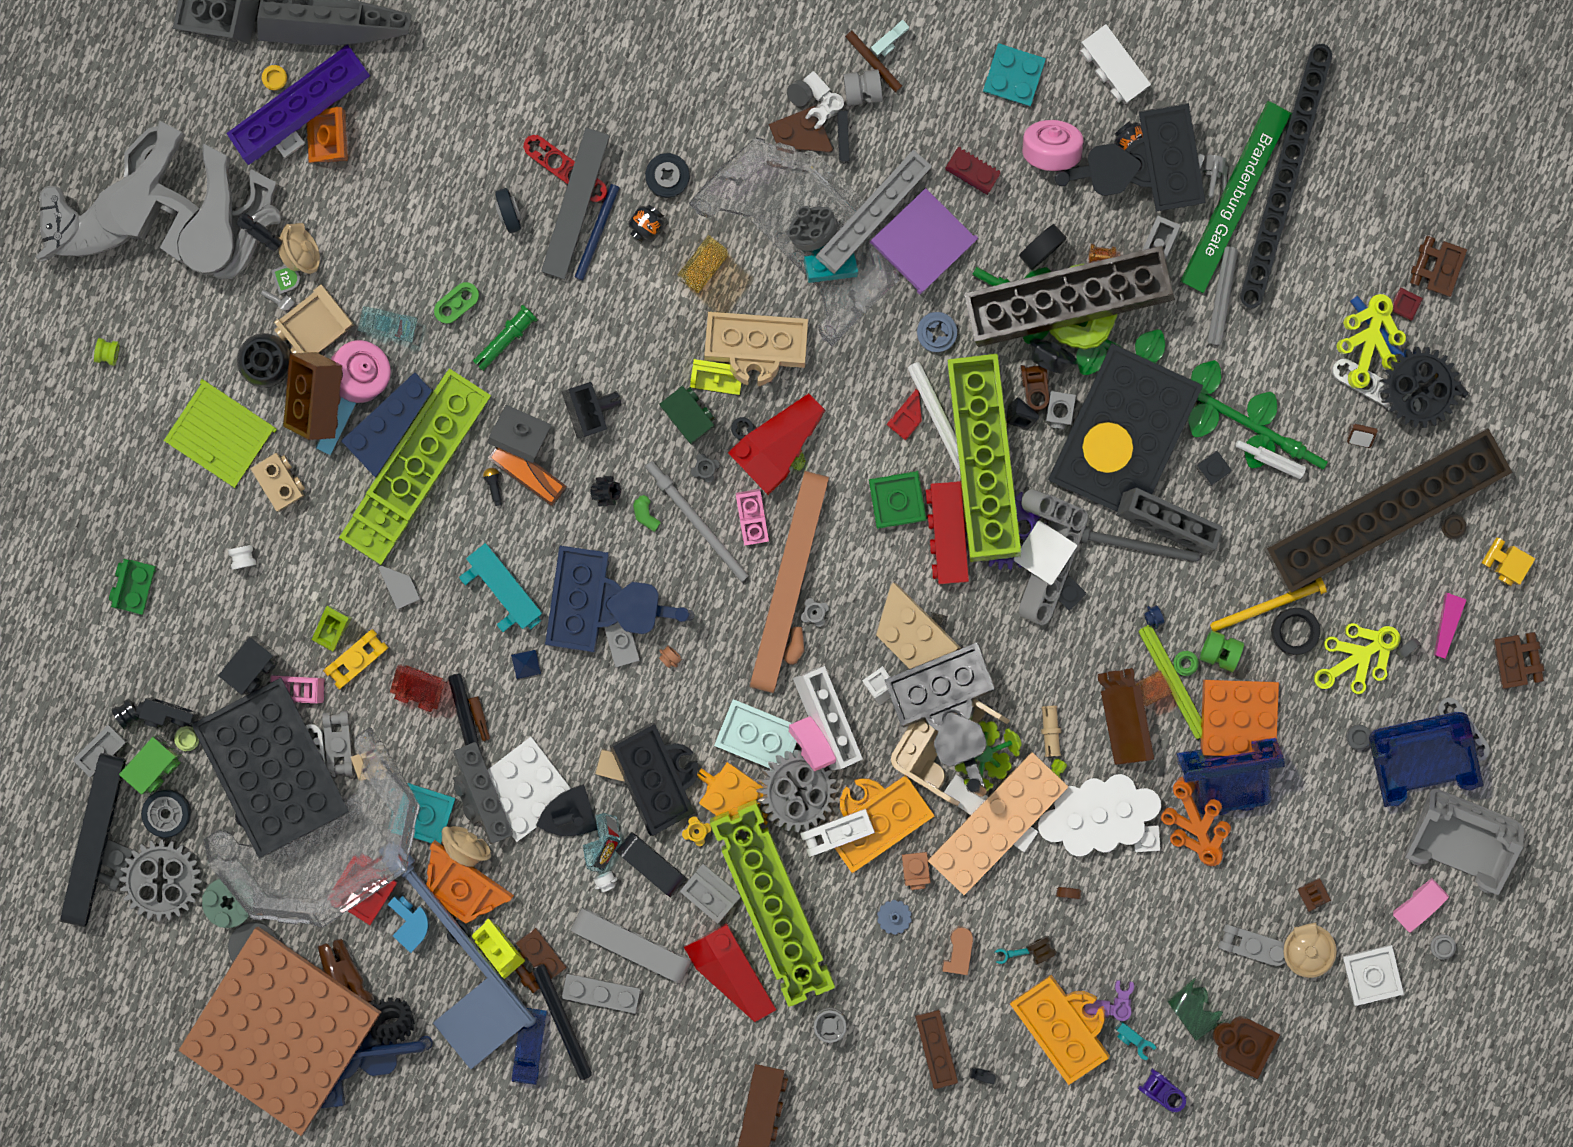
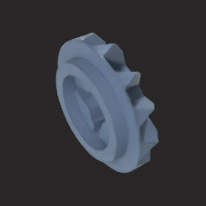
(947, 326)

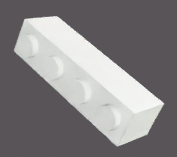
(825, 709)

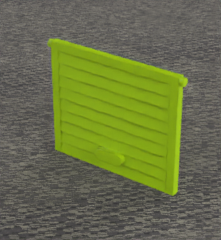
(219, 433)

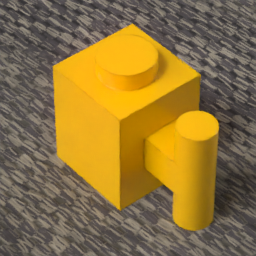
(1512, 564)

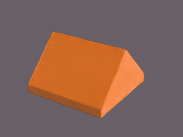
(327, 136)

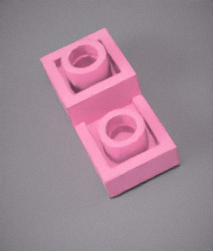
(752, 517)
(813, 743)
(1421, 905)

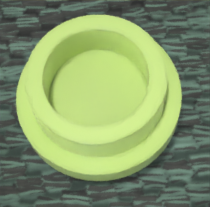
(186, 738)

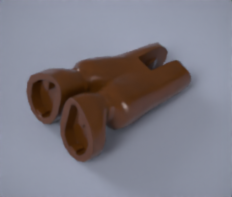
(343, 968)

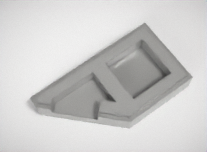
(400, 587)

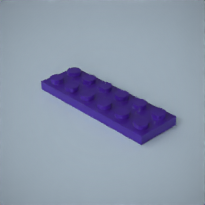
(298, 104)

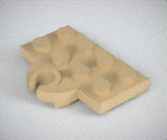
(755, 343)

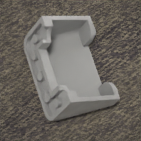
(1467, 839)

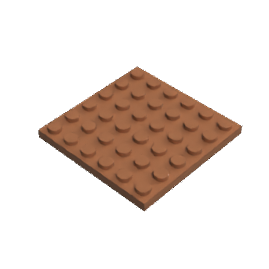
(279, 1031)

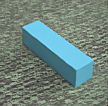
(344, 411)

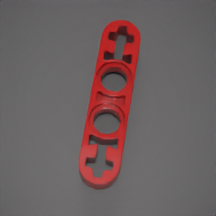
(567, 163)

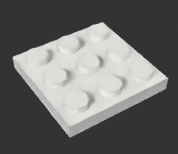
(525, 786)

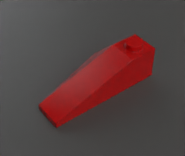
(775, 444)
(729, 970)

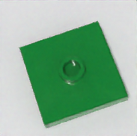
(897, 499)

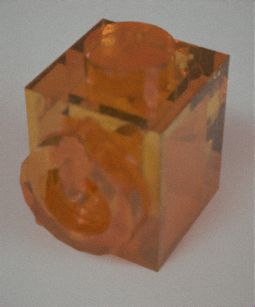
(1153, 687)

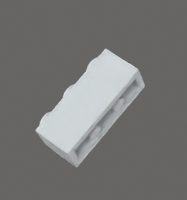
(1114, 65)

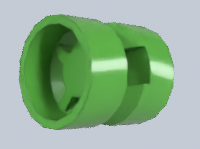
(1213, 647)

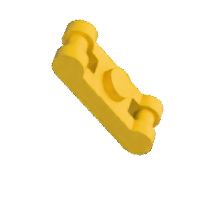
(355, 659)

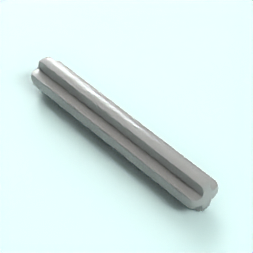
(1222, 296)

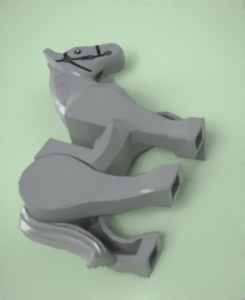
(199, 237)

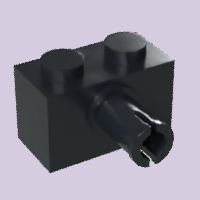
(587, 409)

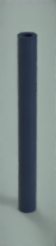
(597, 232)

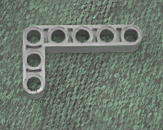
(1068, 520)

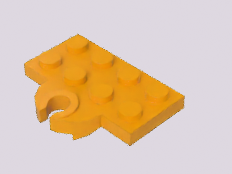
(893, 815)
(1063, 1027)

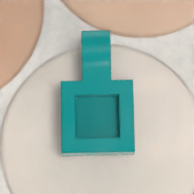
(1128, 1035)

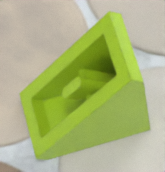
(331, 628)

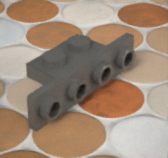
(479, 794)

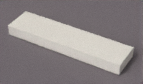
(970, 802)

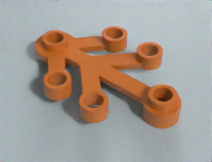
(1197, 825)

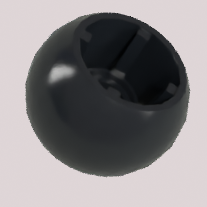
(255, 342)

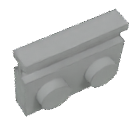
(710, 893)

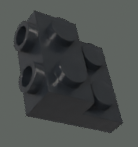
(159, 713)

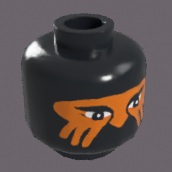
(1127, 134)
(646, 223)

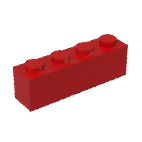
(949, 532)

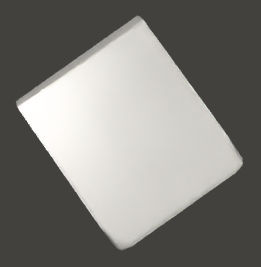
(877, 685)

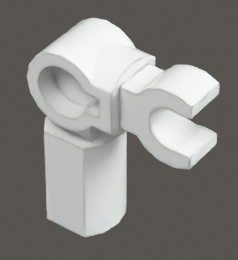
(830, 102)

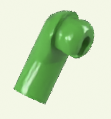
(642, 513)

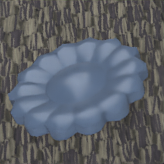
(894, 917)

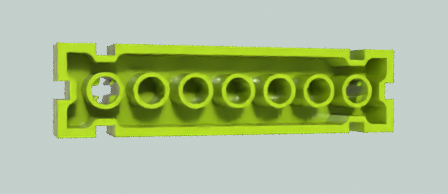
(772, 903)

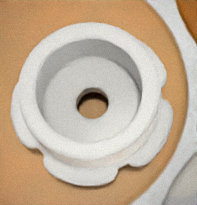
(605, 881)

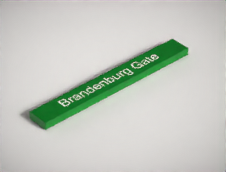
(1235, 197)

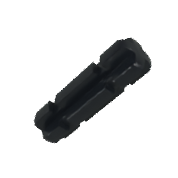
(259, 232)

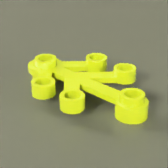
(1372, 338)
(1360, 656)

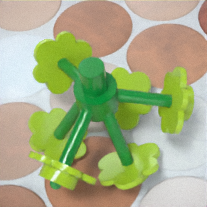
(995, 763)

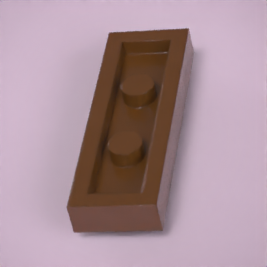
(936, 1049)

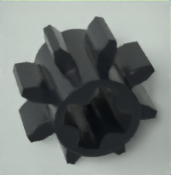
(605, 491)

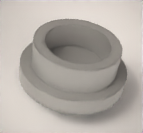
(1443, 946)

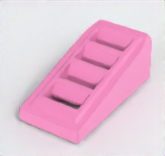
(317, 688)

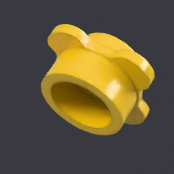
(703, 828)

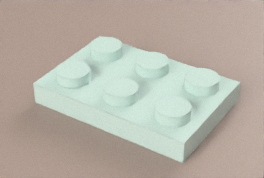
(754, 734)

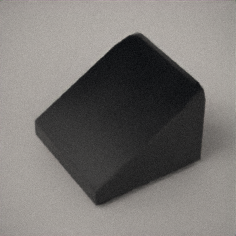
(1021, 415)

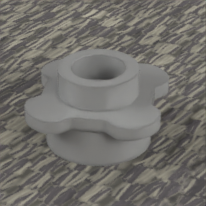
(821, 608)

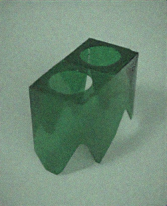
(1191, 1011)

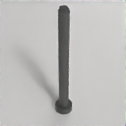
(1138, 545)

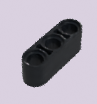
(651, 864)

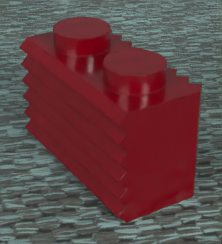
(972, 170)

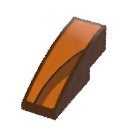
(530, 475)

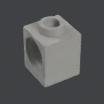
(1065, 399)

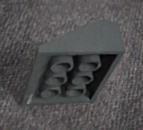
(217, 18)

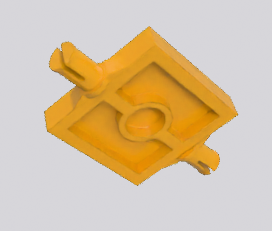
(729, 791)

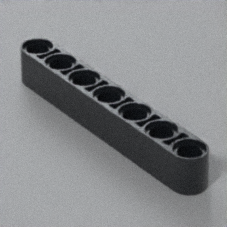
(93, 840)

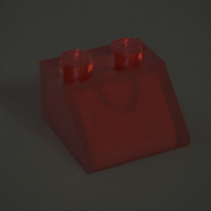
(419, 687)

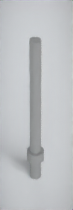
(664, 482)

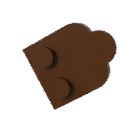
(1245, 1044)

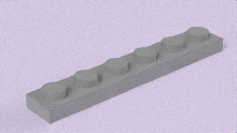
(873, 211)

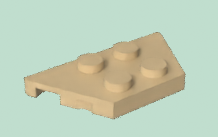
(911, 631)

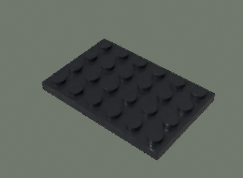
(1147, 403)
(270, 768)

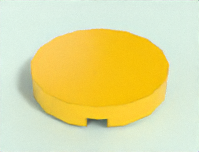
(1107, 447)

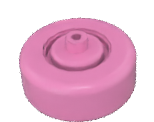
(1052, 145)
(364, 371)

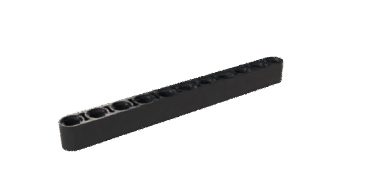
(1285, 164)

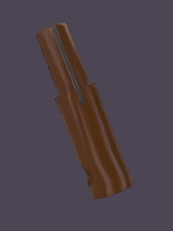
(478, 715)

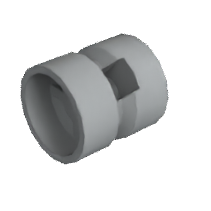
(862, 87)
(829, 1024)

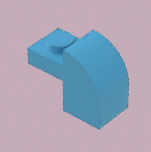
(416, 923)

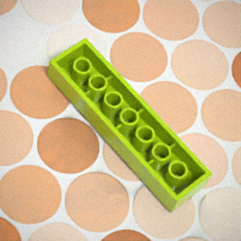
(984, 458)

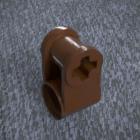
(1035, 384)

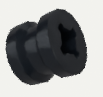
(125, 714)

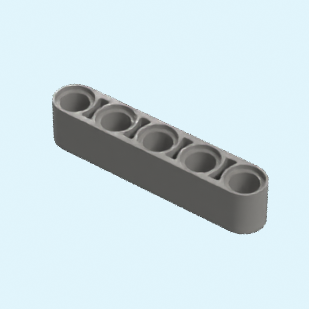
(631, 945)

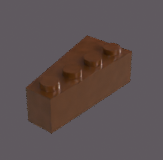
(762, 1107)

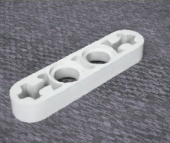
(1373, 392)

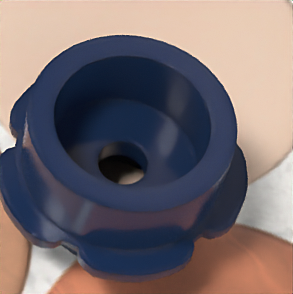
(1154, 616)

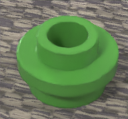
(1193, 663)

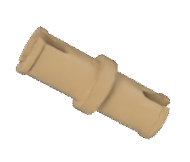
(1051, 731)

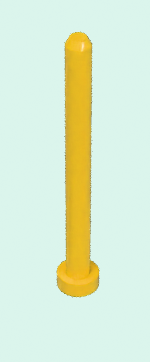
(1317, 586)

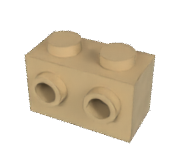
(278, 481)

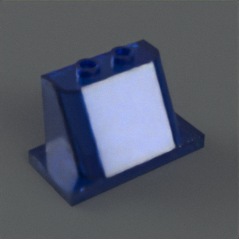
(1233, 780)

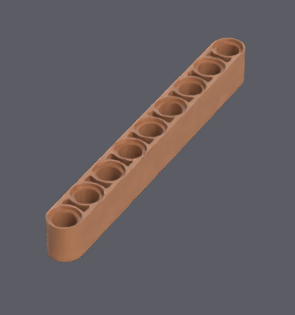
(789, 582)

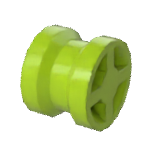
(106, 351)

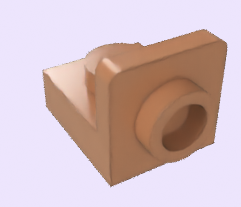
(916, 870)

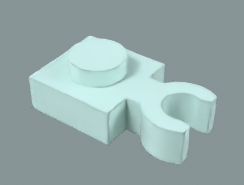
(885, 44)

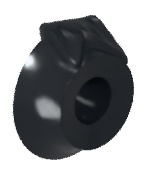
(1051, 355)

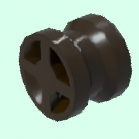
(1041, 950)

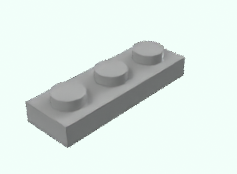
(601, 993)

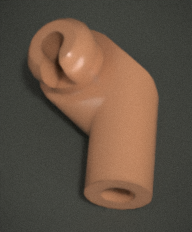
(796, 646)

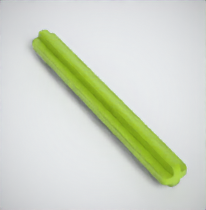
(1178, 690)

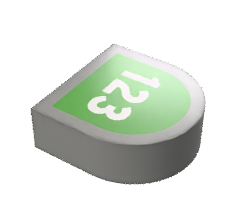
(286, 279)

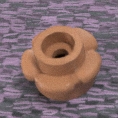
(670, 657)

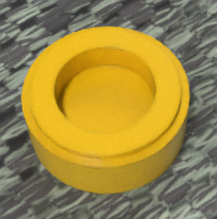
(274, 77)

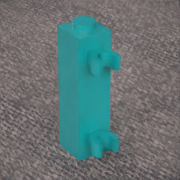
(504, 586)

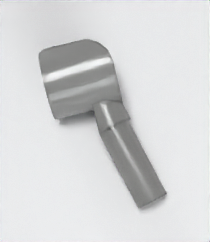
(285, 304)

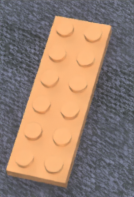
(998, 823)

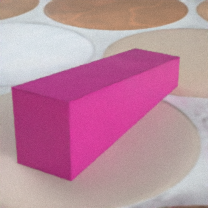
(1449, 620)

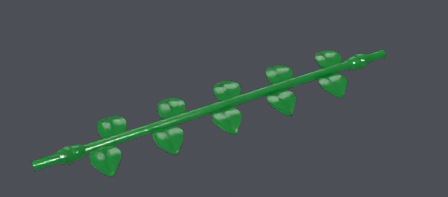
(1204, 416)

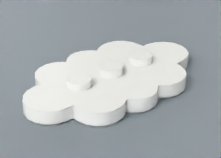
(1100, 815)

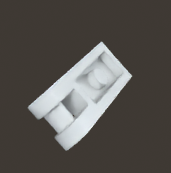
(838, 832)

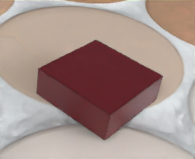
(1406, 304)

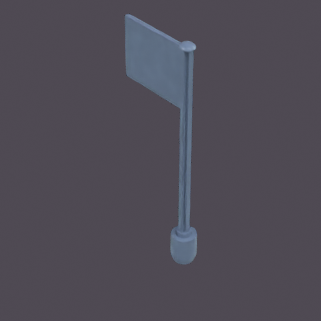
(490, 1010)

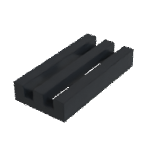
(843, 137)

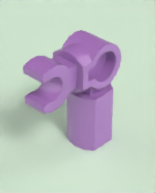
(1122, 1004)

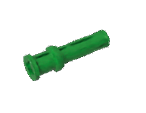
(513, 329)

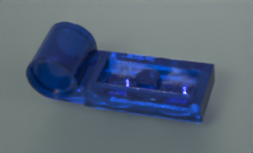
(529, 1050)

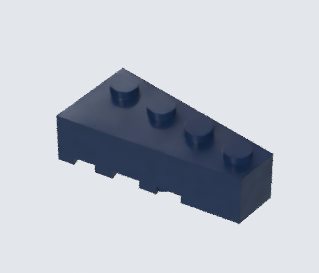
(385, 427)

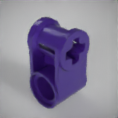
(1162, 1090)

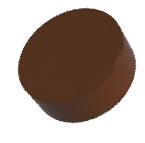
(1070, 893)

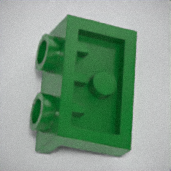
(132, 586)

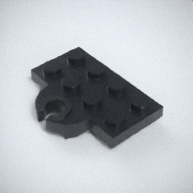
(655, 777)

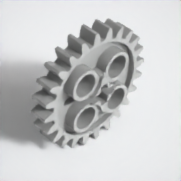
(778, 802)
(137, 878)

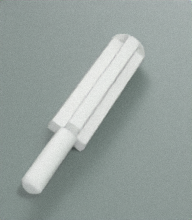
(1273, 459)

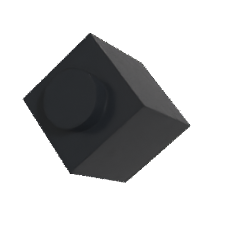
(1213, 468)

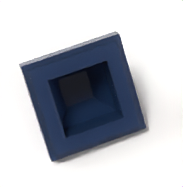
(526, 664)

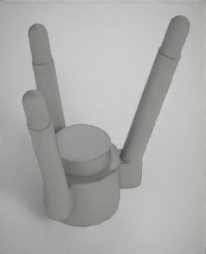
(1215, 169)

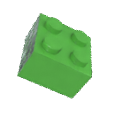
(151, 765)

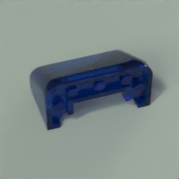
(1425, 755)

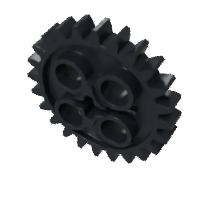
(1408, 368)

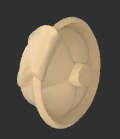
(299, 249)
(464, 846)
(1309, 950)

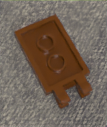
(1125, 717)

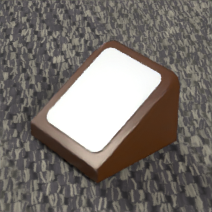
(1361, 435)

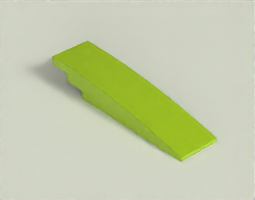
(414, 467)

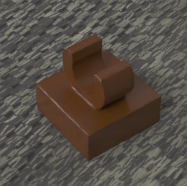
(1313, 894)

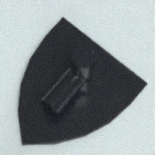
(568, 814)

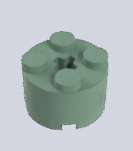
(217, 911)

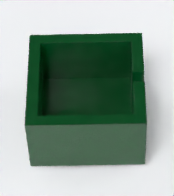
(687, 414)

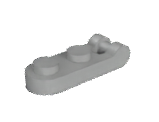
(1253, 945)

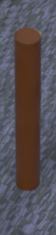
(873, 61)

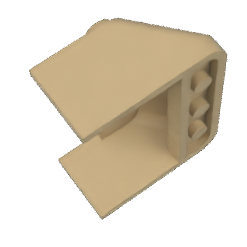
(916, 753)

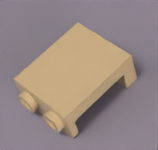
(313, 323)

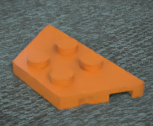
(462, 888)

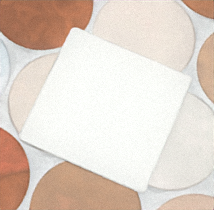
(1045, 552)

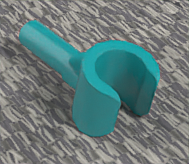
(1011, 953)

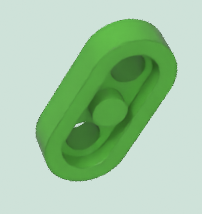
(456, 302)

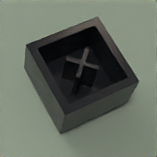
(248, 666)

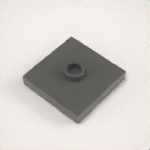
(519, 433)

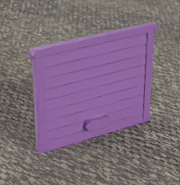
(923, 240)

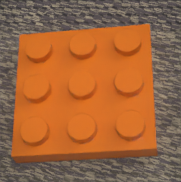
(1236, 715)

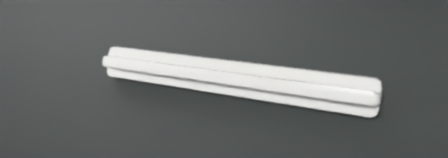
(935, 411)

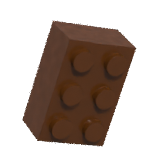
(312, 395)

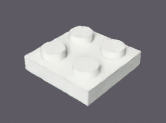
(1372, 975)

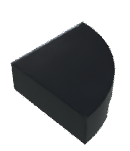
(982, 1075)

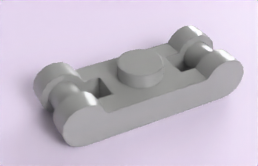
(338, 743)

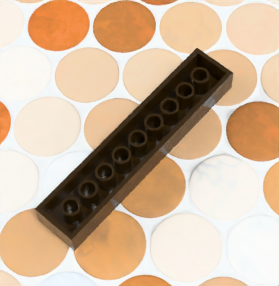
(1388, 510)

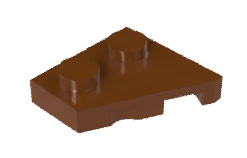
(800, 132)

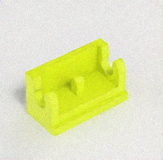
(714, 377)
(497, 948)

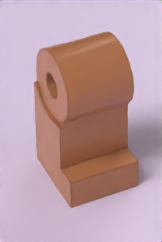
(961, 951)

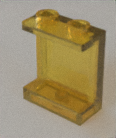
(703, 264)

